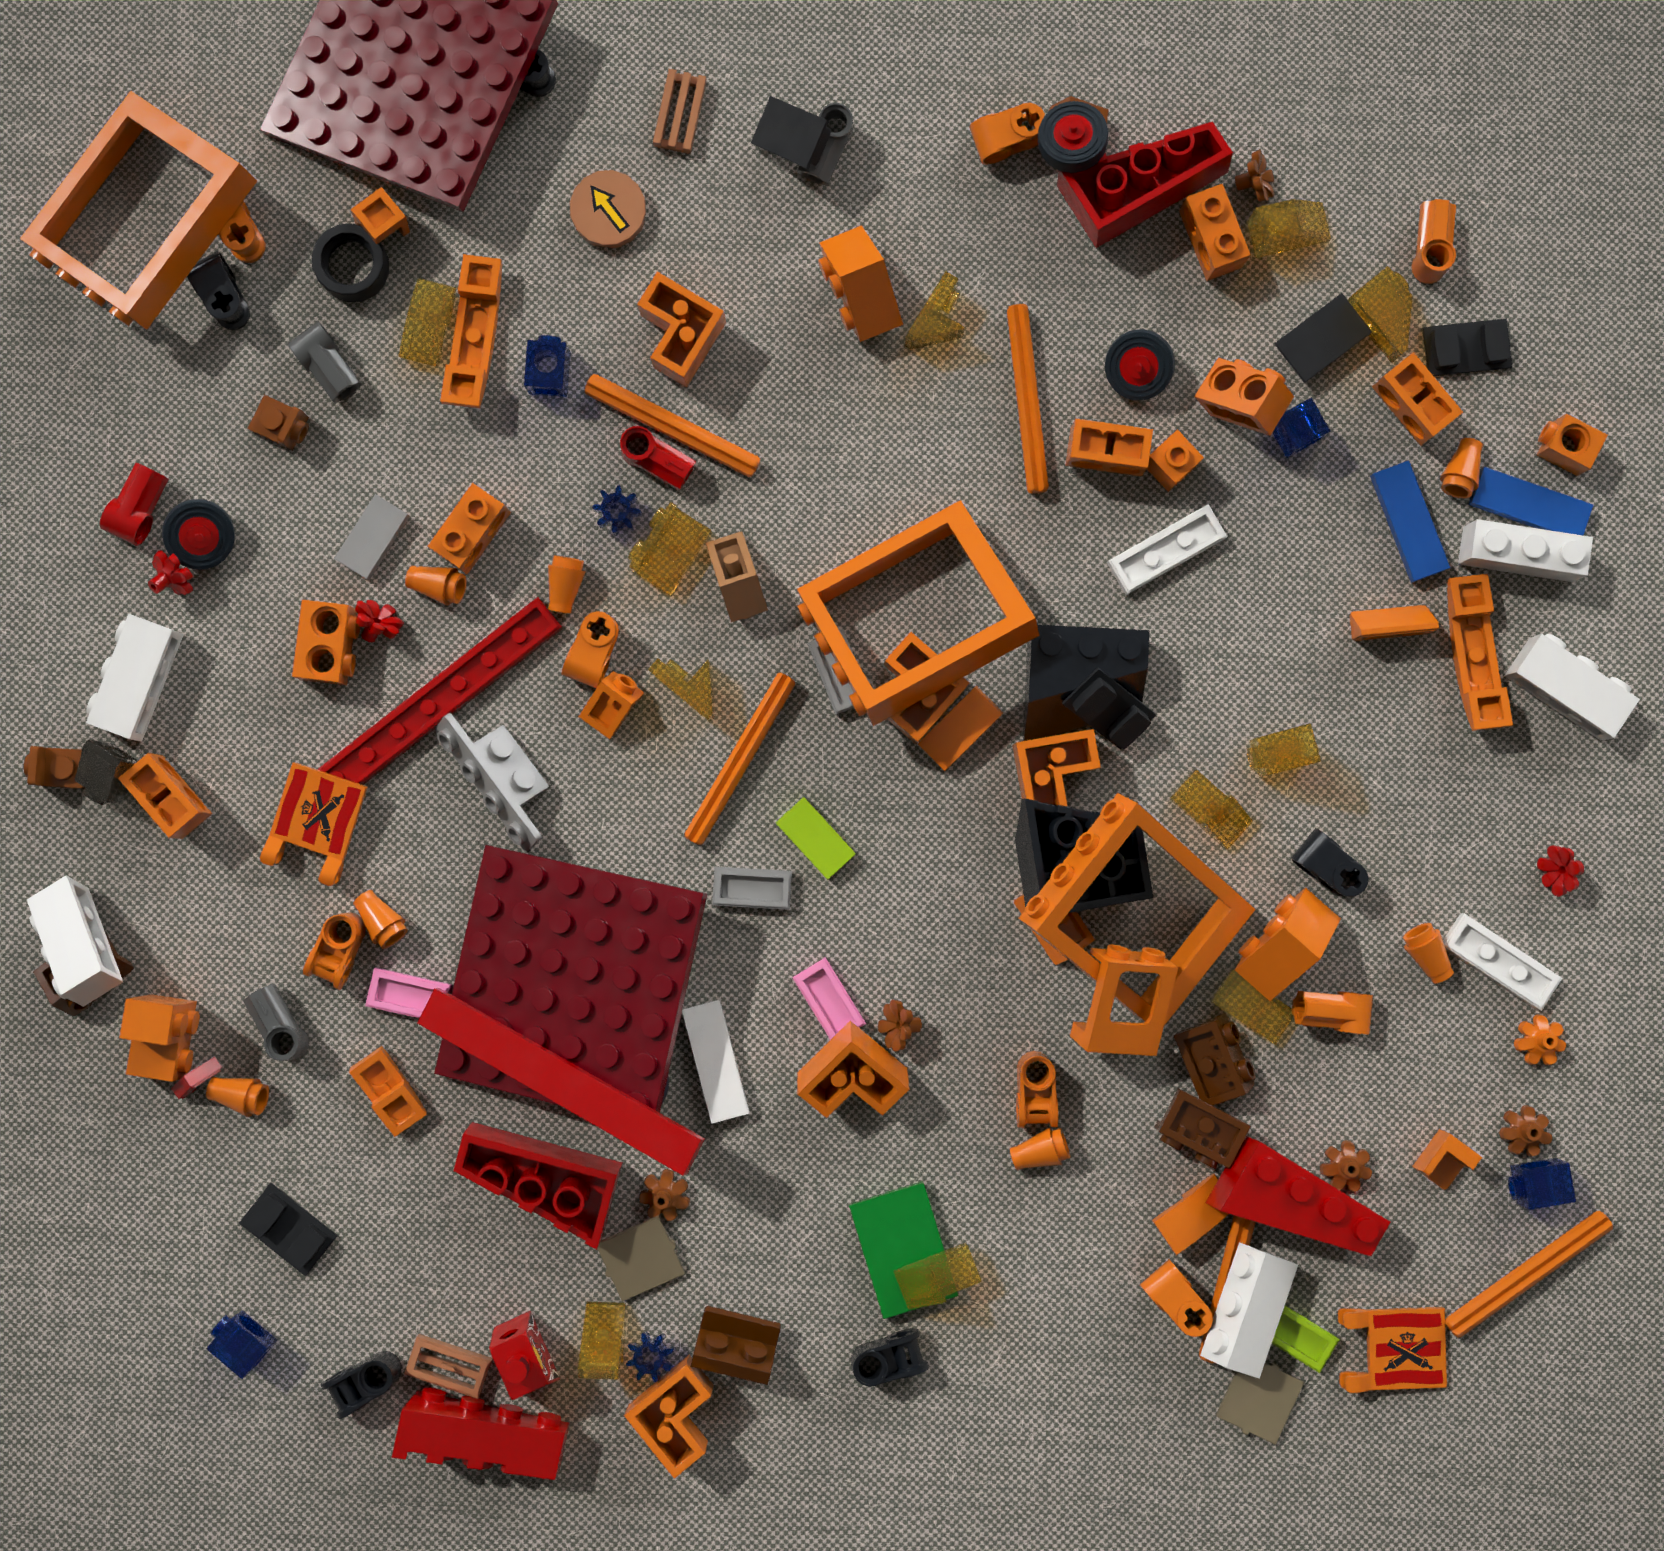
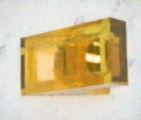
(931, 325)
(696, 693)
(1211, 809)
(937, 1276)
(602, 1340)

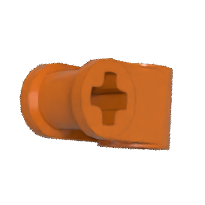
(1002, 133)
(241, 226)
(589, 657)
(333, 957)
(1036, 1098)
(1174, 1296)

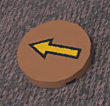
(608, 209)

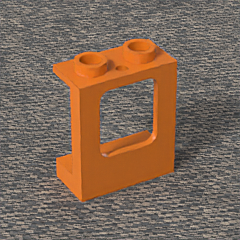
(1114, 1037)

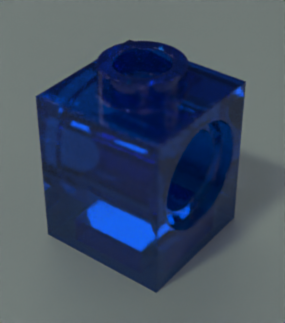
(550, 383)
(1300, 428)
(1541, 1183)
(240, 1343)

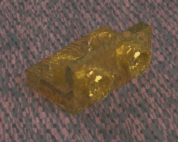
(668, 548)

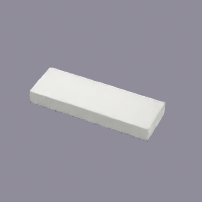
(1167, 549)
(1501, 961)
(715, 1061)

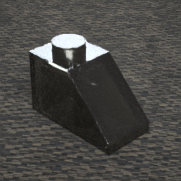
(99, 771)

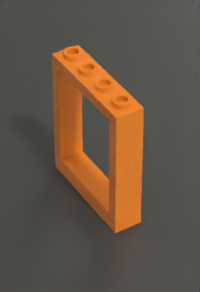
(183, 245)
(944, 668)
(1085, 863)

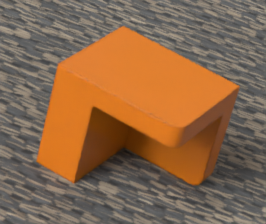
(380, 216)
(1445, 1159)

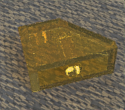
(1287, 226)
(1386, 310)
(1283, 750)

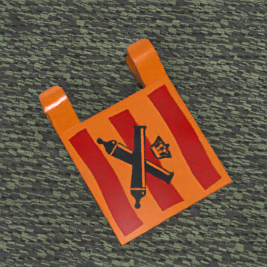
(316, 814)
(1402, 1348)

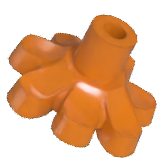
(1540, 1040)

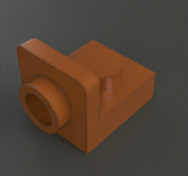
(279, 423)
(52, 767)

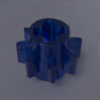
(624, 518)
(647, 1367)

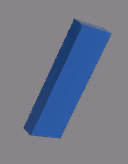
(1529, 503)
(1409, 521)

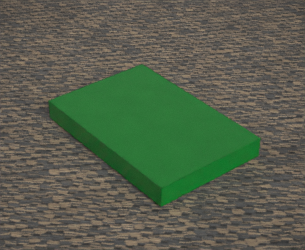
(894, 1233)

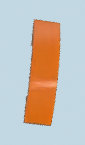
(474, 332)
(1475, 653)

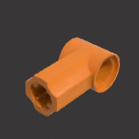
(1434, 239)
(1341, 1011)

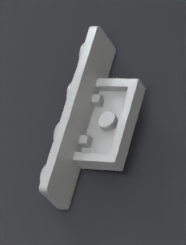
(499, 773)

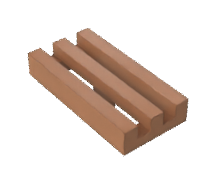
(685, 80)
(452, 1351)

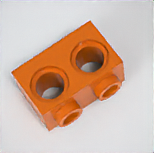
(1214, 232)
(1245, 395)
(1417, 399)
(1109, 447)
(469, 528)
(314, 642)
(165, 796)

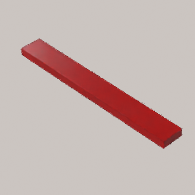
(445, 694)
(561, 1081)

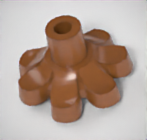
(1257, 177)
(898, 1026)
(1525, 1131)
(1342, 1161)
(665, 1189)

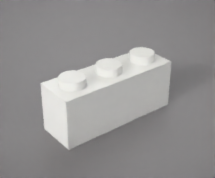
(1525, 550)
(133, 678)
(1572, 686)
(73, 941)
(1249, 1310)

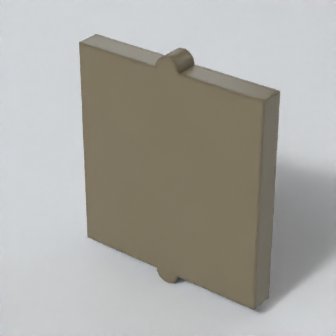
(640, 1258)
(1262, 1403)

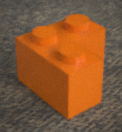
(862, 281)
(689, 326)
(921, 716)
(1045, 760)
(1290, 944)
(159, 1036)
(851, 1065)
(663, 1417)

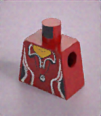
(523, 1357)

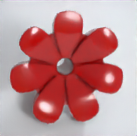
(170, 575)
(377, 620)
(1561, 870)

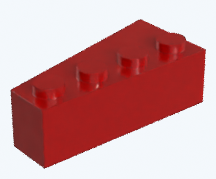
(1144, 180)
(542, 1177)
(1288, 1197)
(481, 1434)

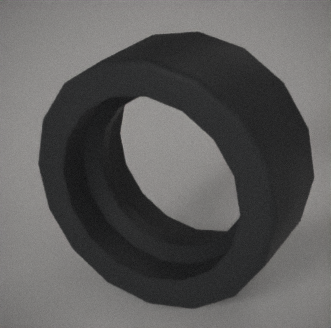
(329, 242)

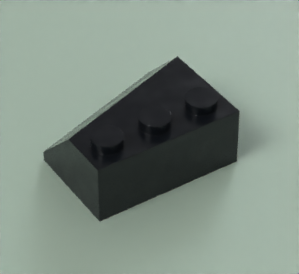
(1064, 659)
(1048, 836)

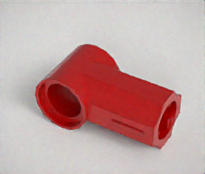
(660, 458)
(131, 512)

